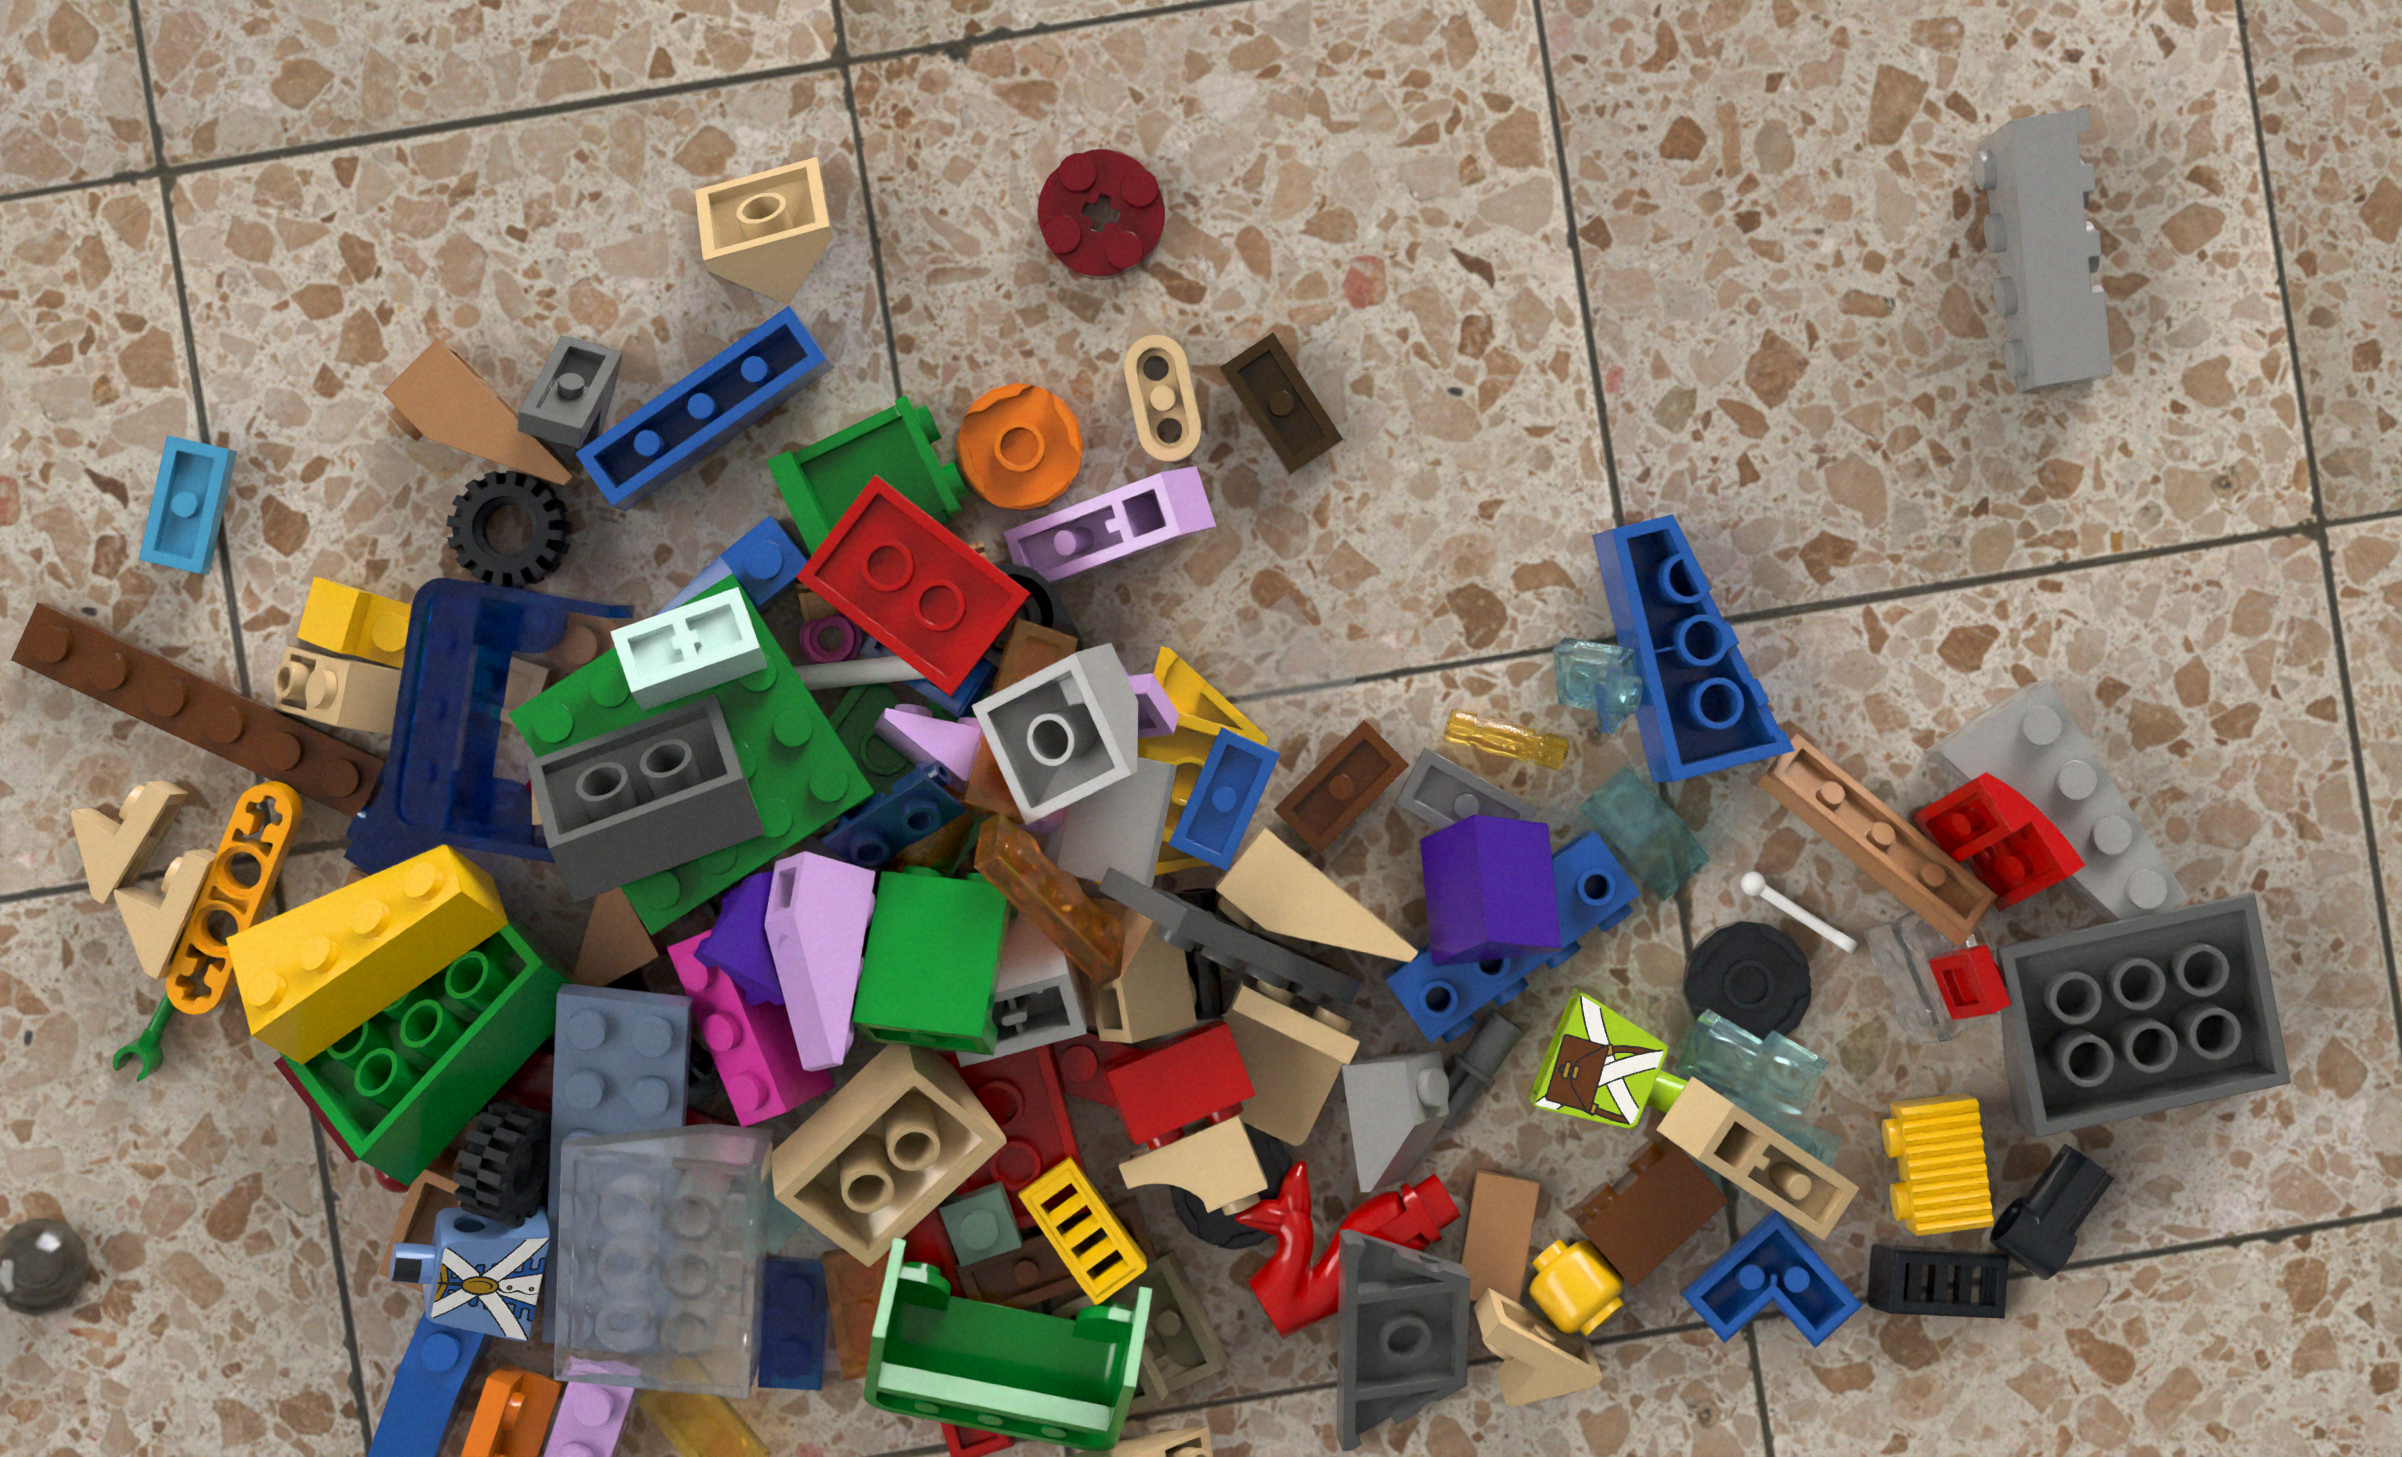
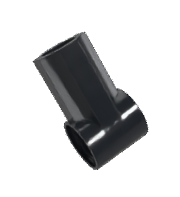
(2042, 1226)

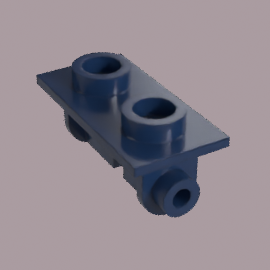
(886, 824)

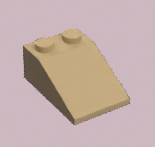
(1296, 899)

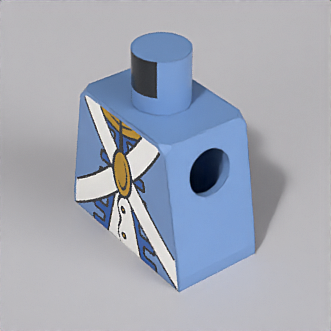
(478, 1272)

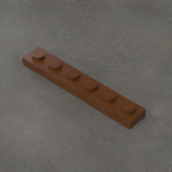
(199, 710)

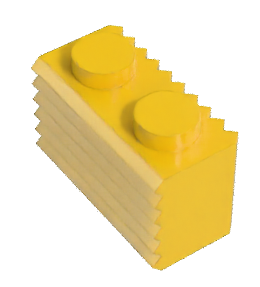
(1938, 1164)

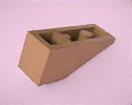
(460, 409)

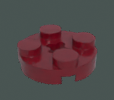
(1081, 182)

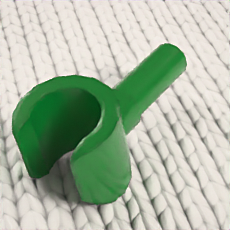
(148, 1044)

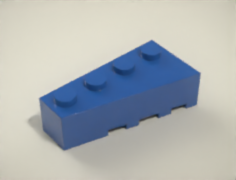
(1697, 695)

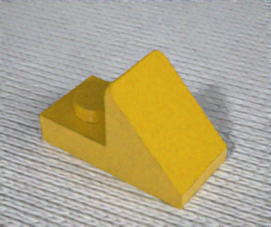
(355, 622)

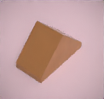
(615, 942)

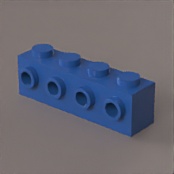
(1588, 893)

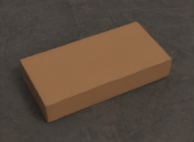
(1498, 1233)

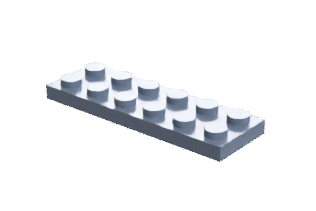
(615, 1072)

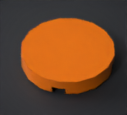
(1020, 447)

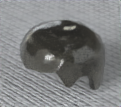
(42, 1267)

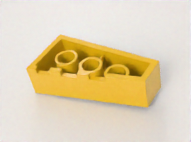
(360, 949)

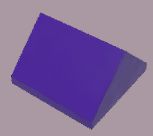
(1490, 890)

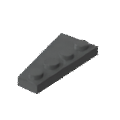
(1230, 943)

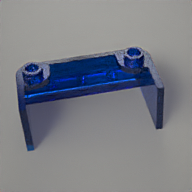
(451, 707)

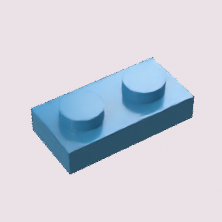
(187, 505)

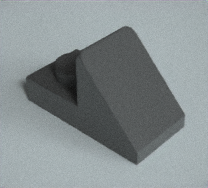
(571, 393)

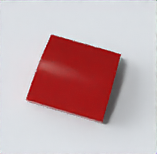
(2000, 838)

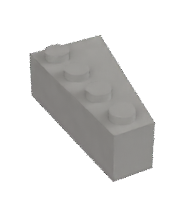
(2045, 250)

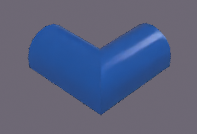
(1770, 1266)

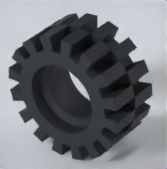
(471, 522)
(505, 1163)

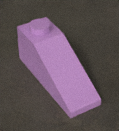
(1113, 525)

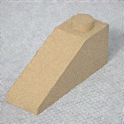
(1757, 1158)

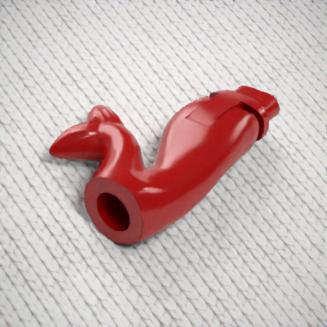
(1304, 1295)

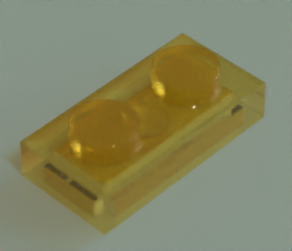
(702, 1425)

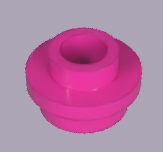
(814, 651)

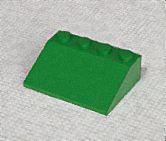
(438, 1052)

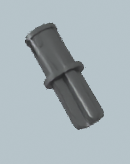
(1479, 1063)

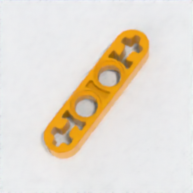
(225, 893)

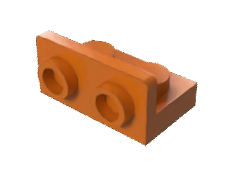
(512, 1414)

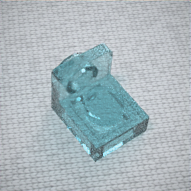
(1598, 680)

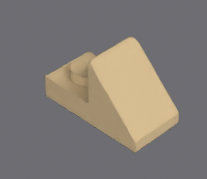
(119, 853)
(159, 923)
(1536, 1355)

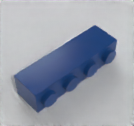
(705, 410)

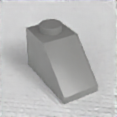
(1394, 1112)

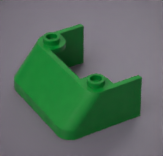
(1003, 1364)

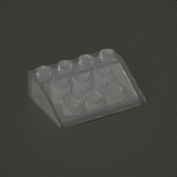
(663, 1258)

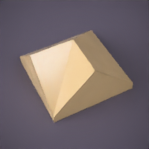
(765, 228)

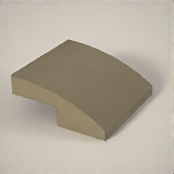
(1178, 1335)

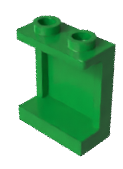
(892, 444)
(933, 961)

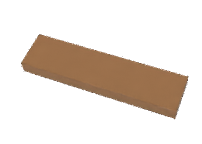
(1878, 840)

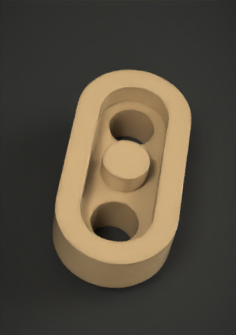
(1162, 399)

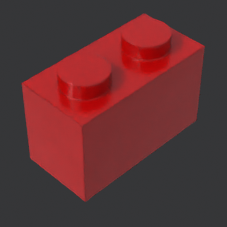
(1178, 1084)

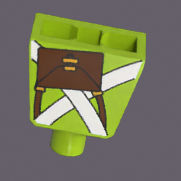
(1603, 1067)

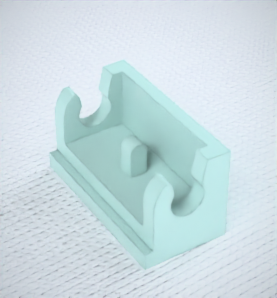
(688, 649)

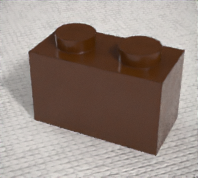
(1649, 1209)

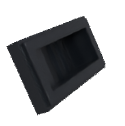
(1897, 1279)

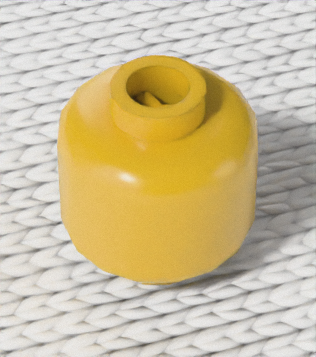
(1576, 1286)

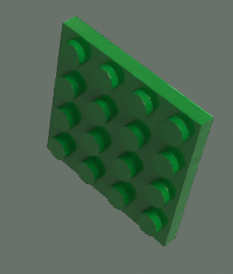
(782, 739)

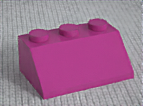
(748, 1043)

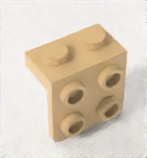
(1287, 1057)

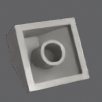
(1063, 731)

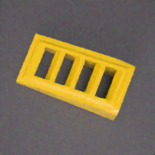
(1080, 1265)

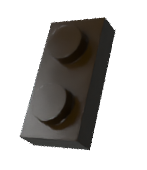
(1281, 404)

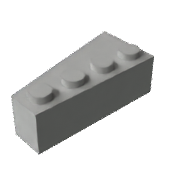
(2047, 759)

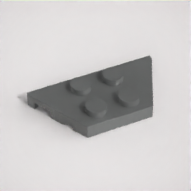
(1397, 1332)

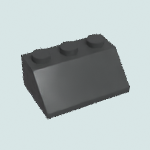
(644, 798)

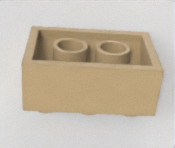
(884, 1150)

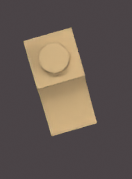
(1208, 1161)

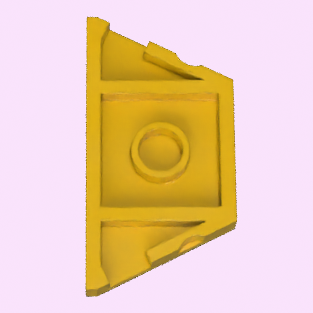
(1200, 718)

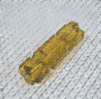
(1506, 739)

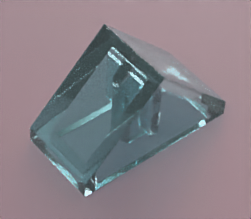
(1644, 832)

